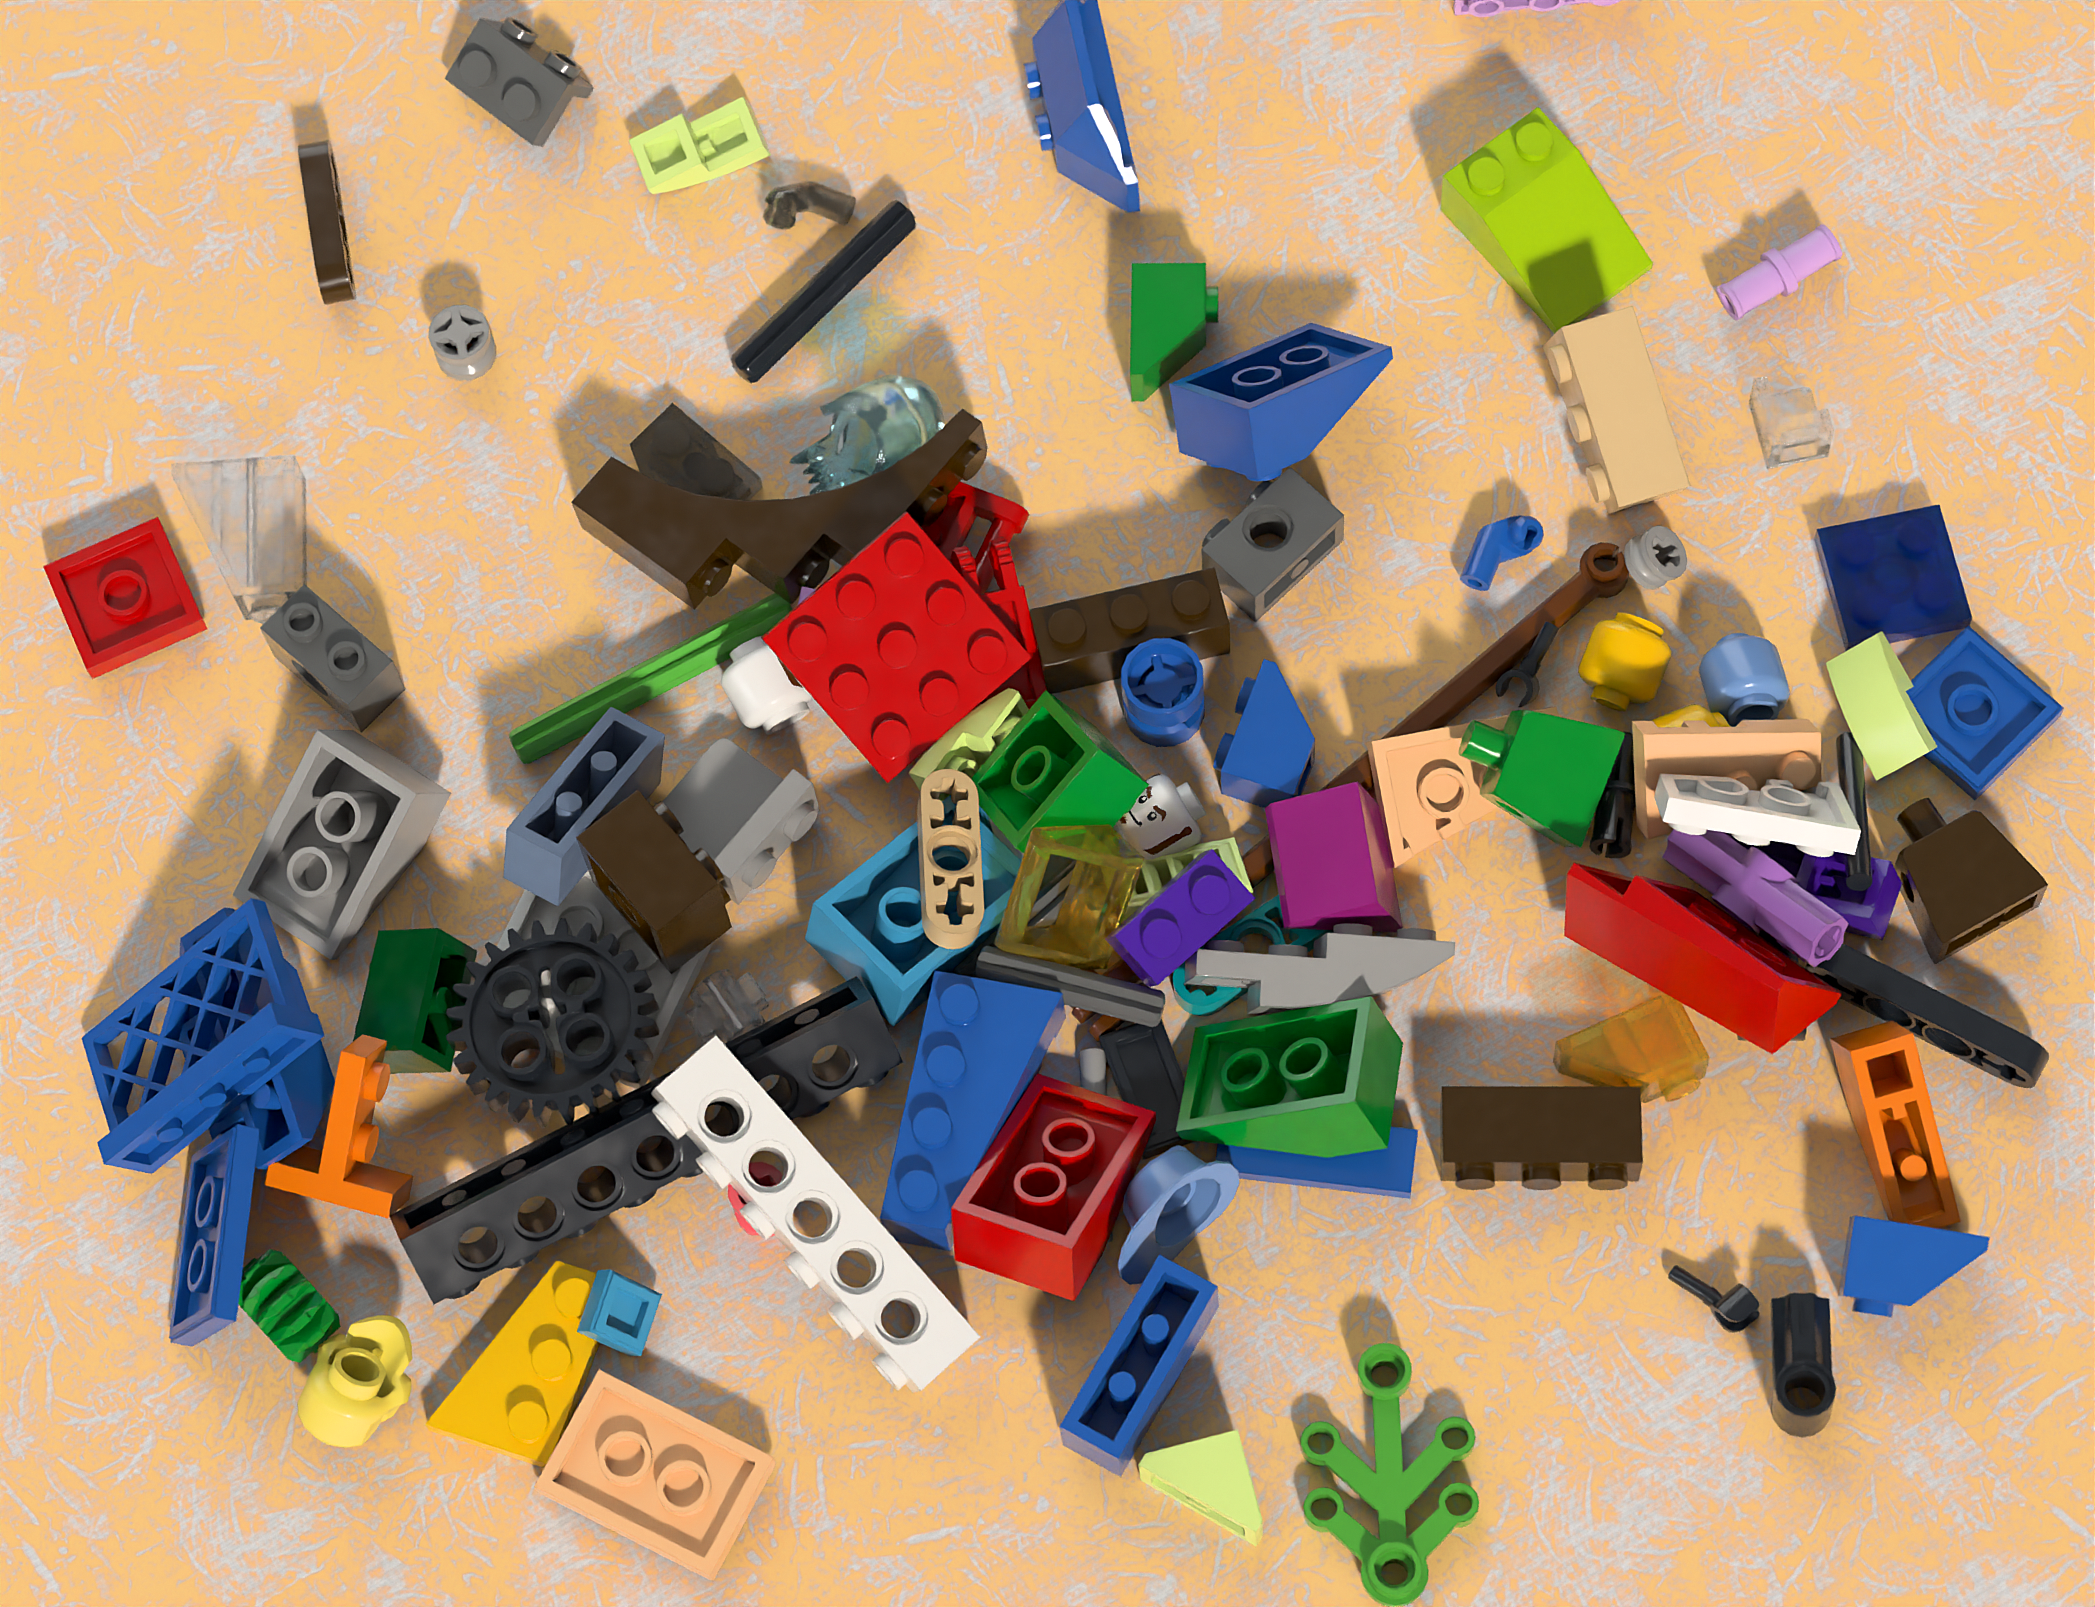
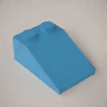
(874, 918)

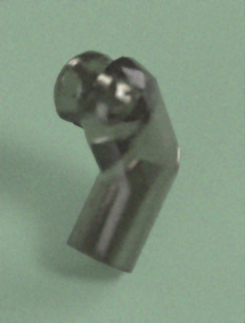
(806, 196)

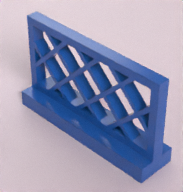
(210, 1080)

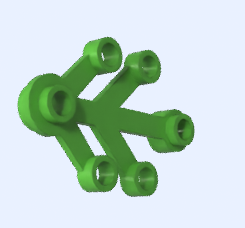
(1390, 1489)

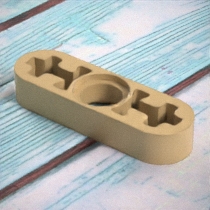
(936, 881)

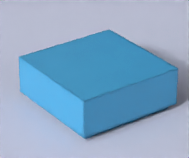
(619, 1312)

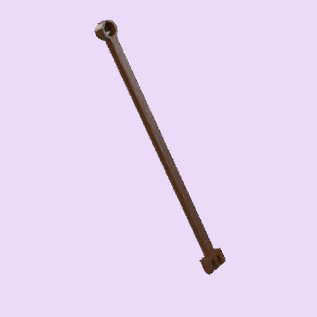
(1441, 707)

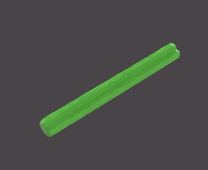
(646, 679)

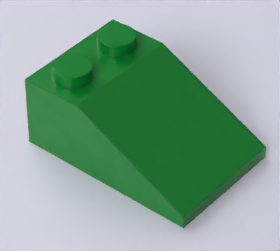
(1295, 1081)

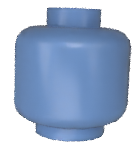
(1744, 679)

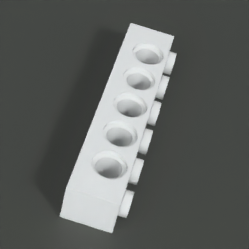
(938, 1328)

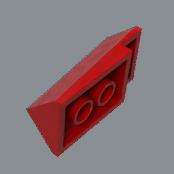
(1694, 954)

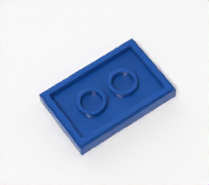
(214, 1236)

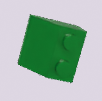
(1055, 774)

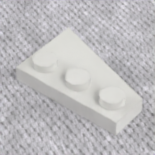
(1778, 813)

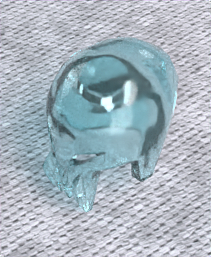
(879, 427)

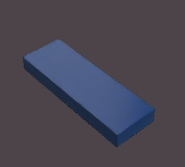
(1370, 1172)

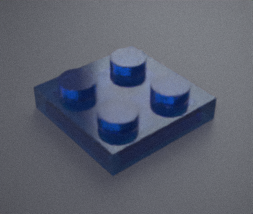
(1893, 576)

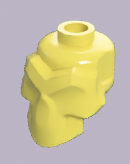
(357, 1381)

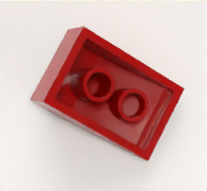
(1051, 1187)

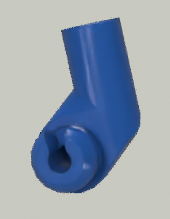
(1498, 544)

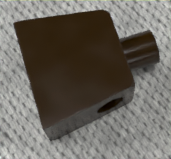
(1961, 878)

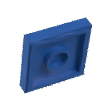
(1979, 711)

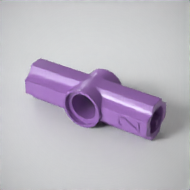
(1758, 893)

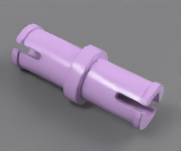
(1779, 272)

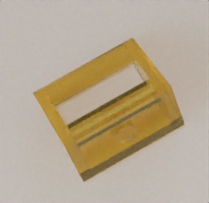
(1093, 901)

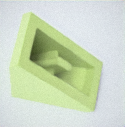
(1210, 1480)

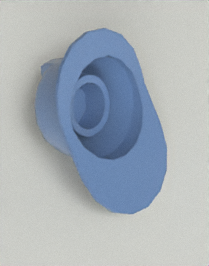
(1170, 1206)

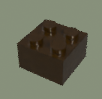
(655, 879)

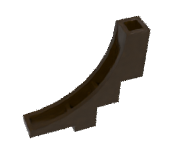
(785, 544)

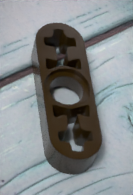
(326, 222)

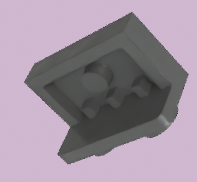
(517, 78)

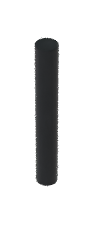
(1852, 783)

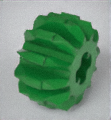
(286, 1305)

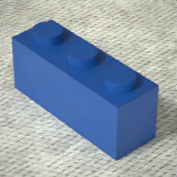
(1139, 1365)

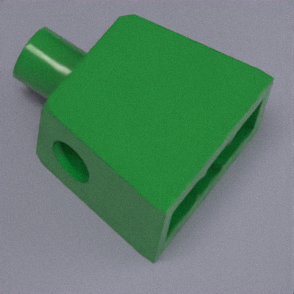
(1544, 770)

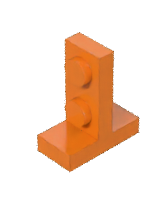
(342, 1169)

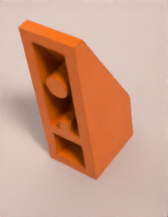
(1896, 1123)

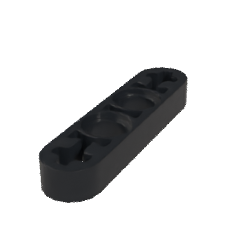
(1934, 1017)

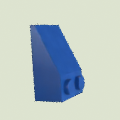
(1273, 399)

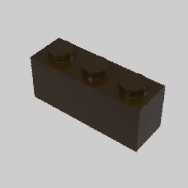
(1092, 635)
(1541, 1135)

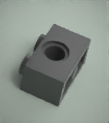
(1260, 575)
(332, 658)

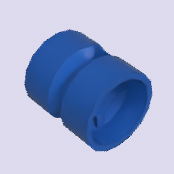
(1163, 692)

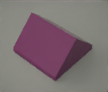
(1333, 861)

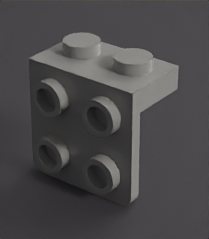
(741, 814)

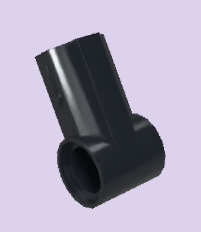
(1801, 1360)

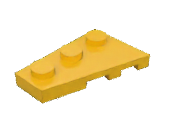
(528, 1376)

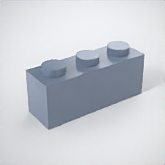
(595, 778)

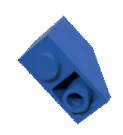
(1272, 744)

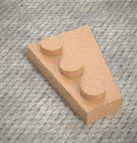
(1744, 752)
(1427, 787)

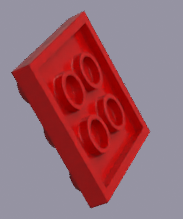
(896, 647)

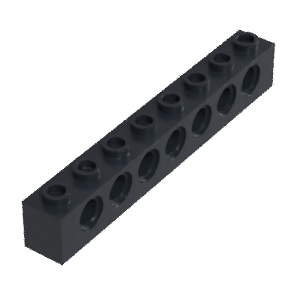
(554, 1163)

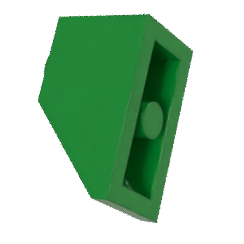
(1167, 321)

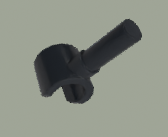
(1530, 666)
(1732, 1311)

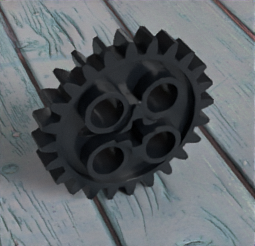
(495, 1034)

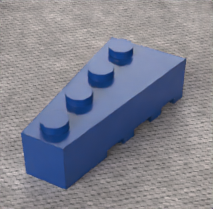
(969, 1073)

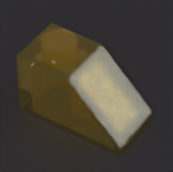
(1640, 1047)

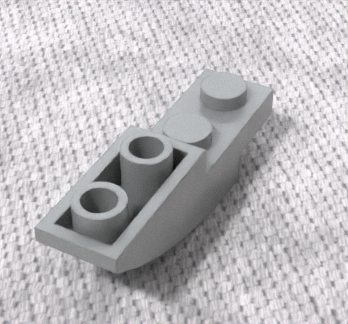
(1342, 968)

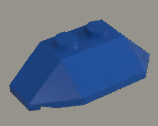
(1082, 104)
(291, 1101)

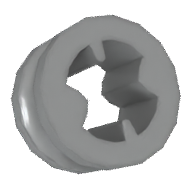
(1655, 557)

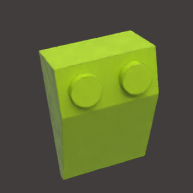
(1544, 221)

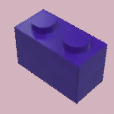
(1180, 918)

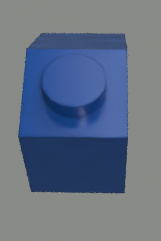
(1900, 1262)

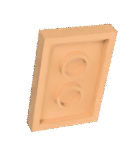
(655, 1475)

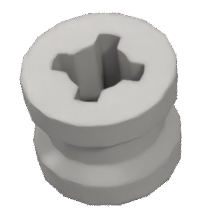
(456, 328)

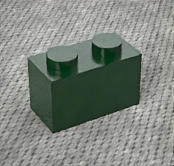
(410, 994)

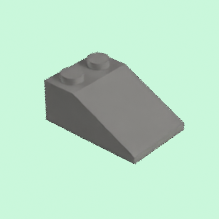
(340, 839)

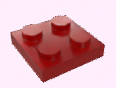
(125, 597)

